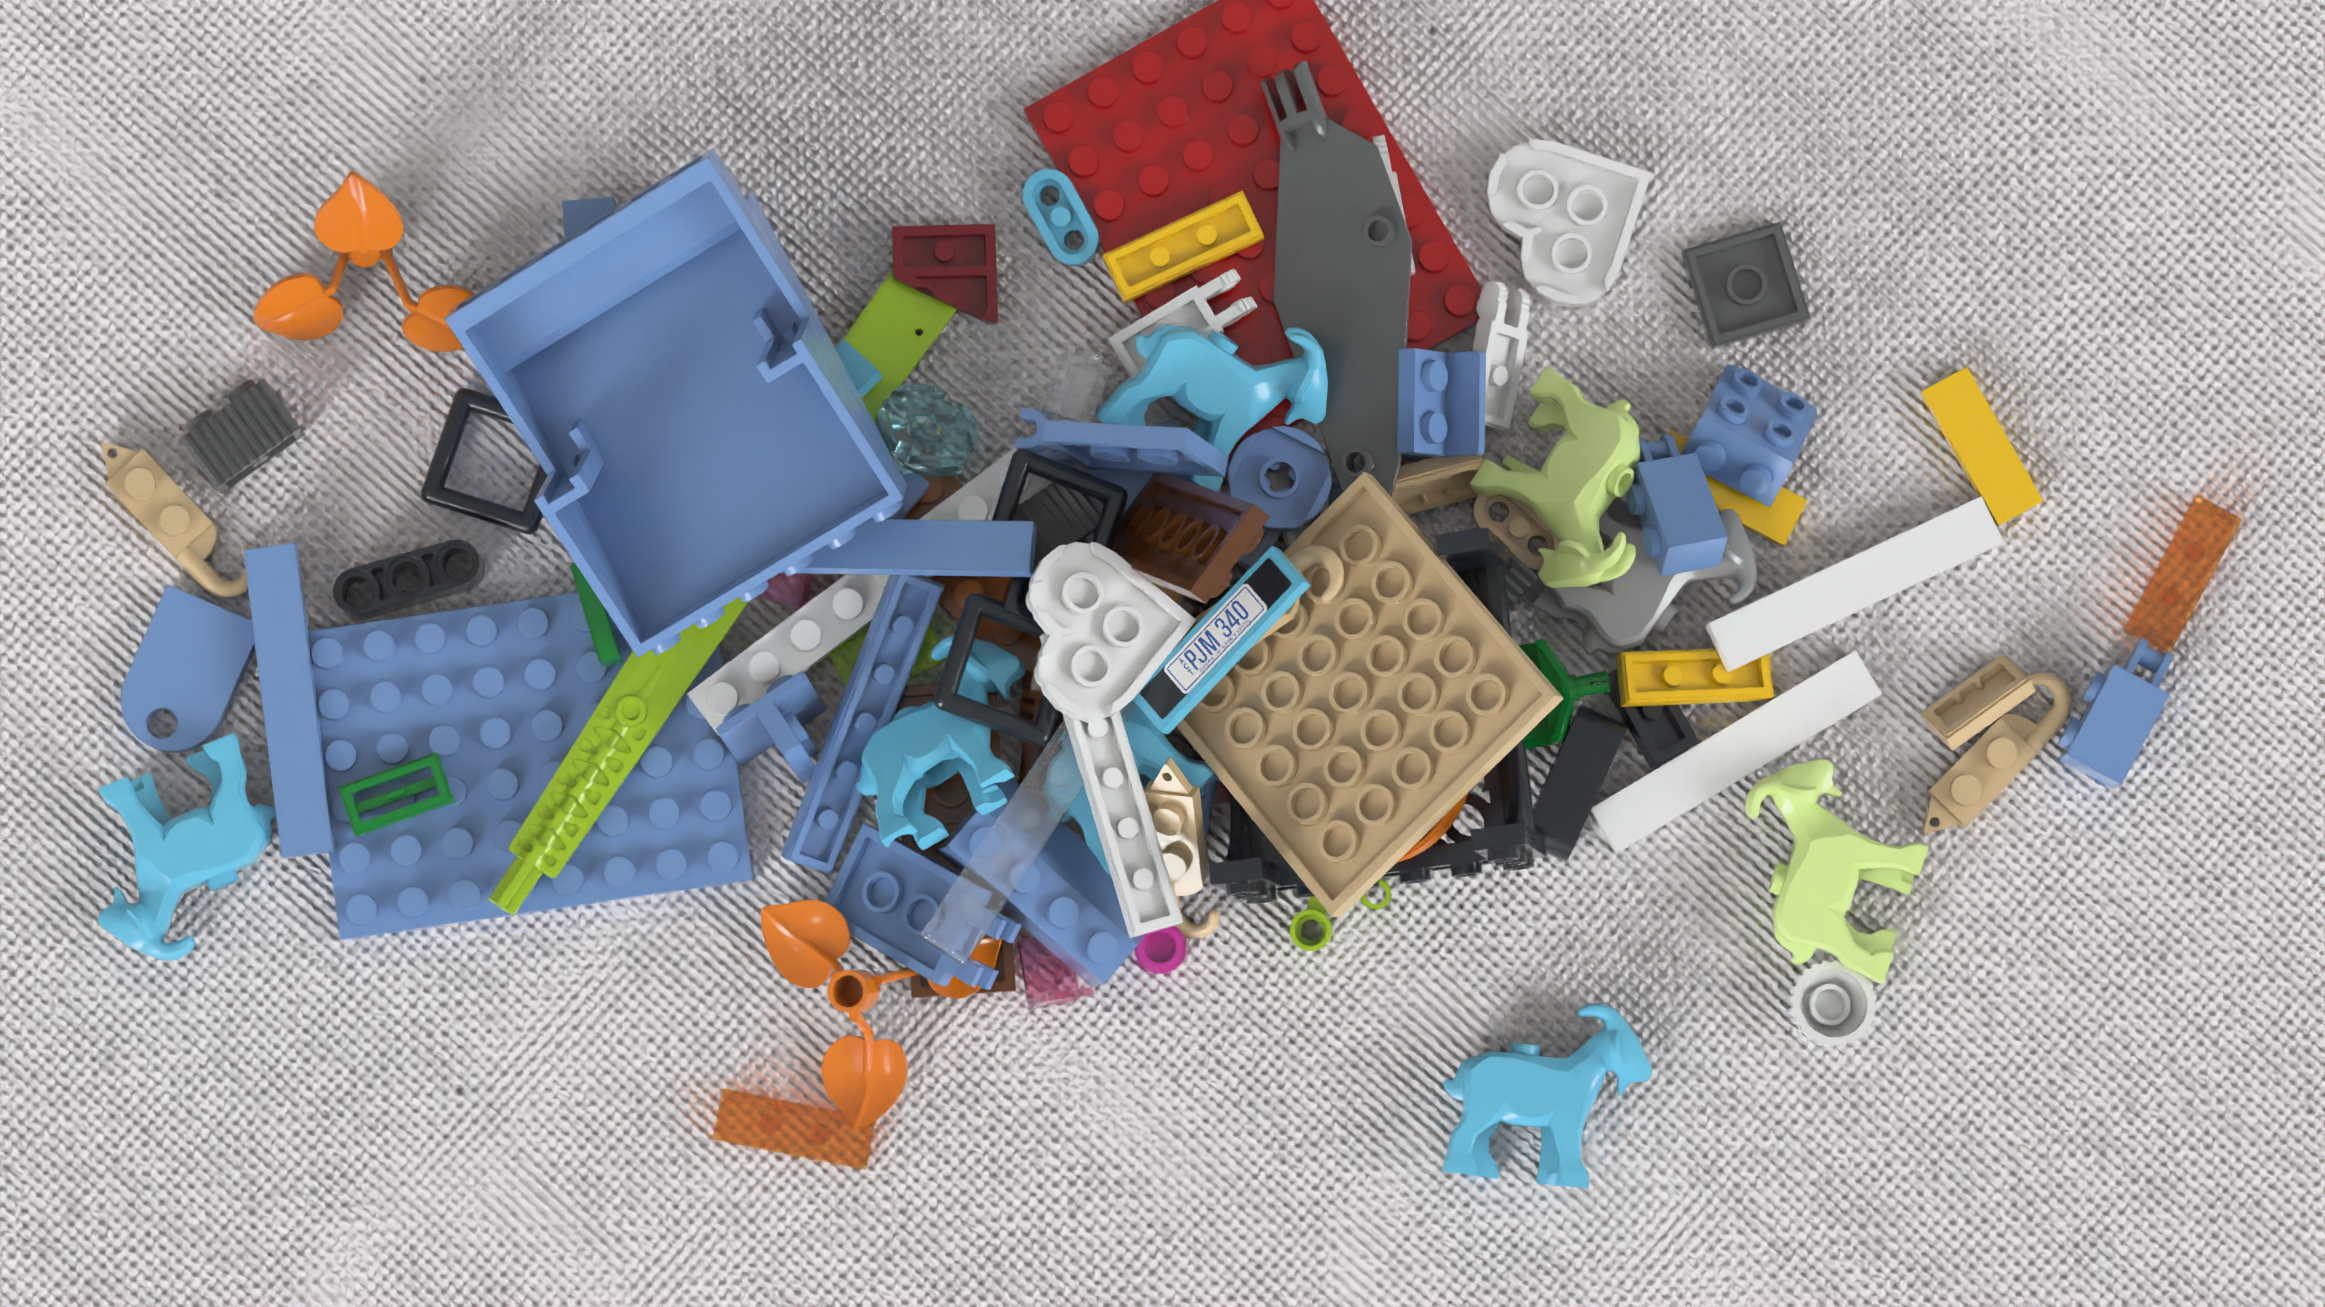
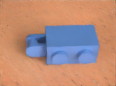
(1675, 509)
(2116, 718)

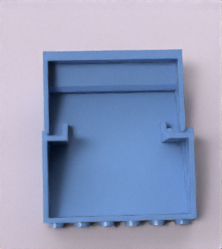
(680, 404)

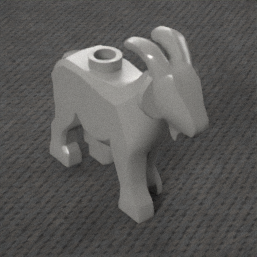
(1629, 607)

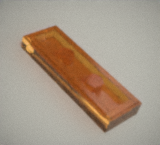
(2182, 574)
(791, 1129)

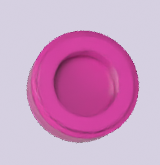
(1161, 950)

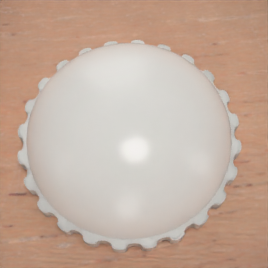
(1832, 1004)

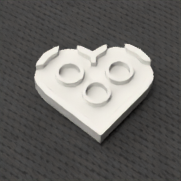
(1569, 215)
(1101, 627)

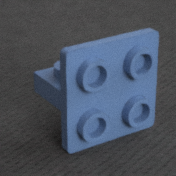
(1441, 403)
(776, 720)

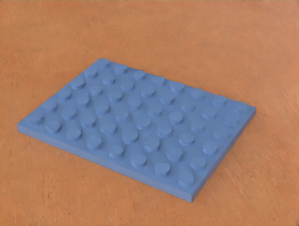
(502, 706)

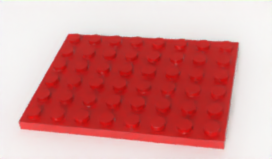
(1191, 126)

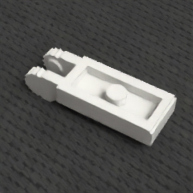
(1185, 309)
(1503, 339)

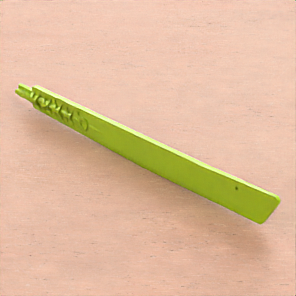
(654, 684)

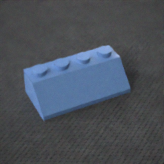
(1061, 899)

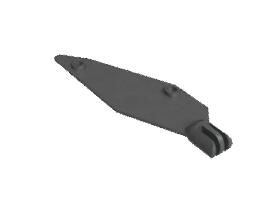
(1341, 272)

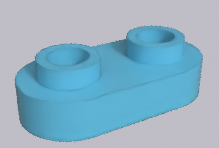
(1062, 218)

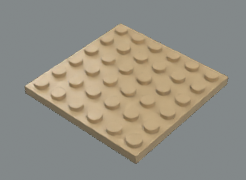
(1367, 706)

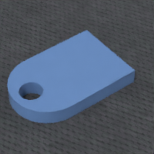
(187, 666)

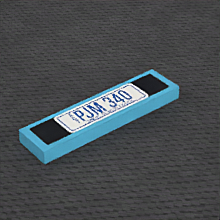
(1221, 639)

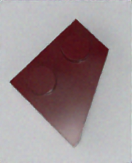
(950, 265)

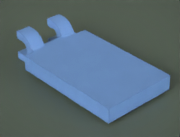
(1123, 447)
(891, 898)

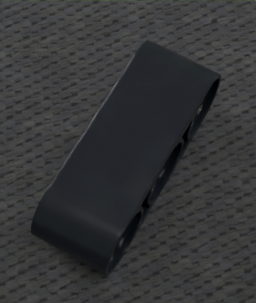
(384, 573)
(1576, 779)

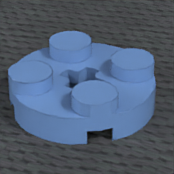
(1307, 467)

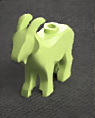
(1575, 483)
(1824, 872)

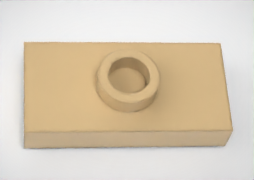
(1435, 482)
(1978, 702)

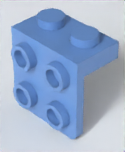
(1750, 434)

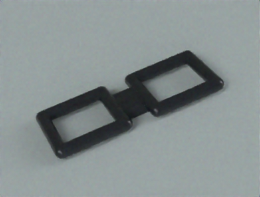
(433, 488)
(1013, 608)

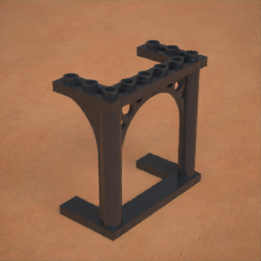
(1509, 839)

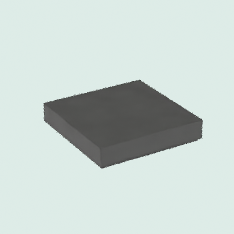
(1745, 285)

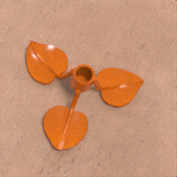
(363, 229)
(858, 1073)

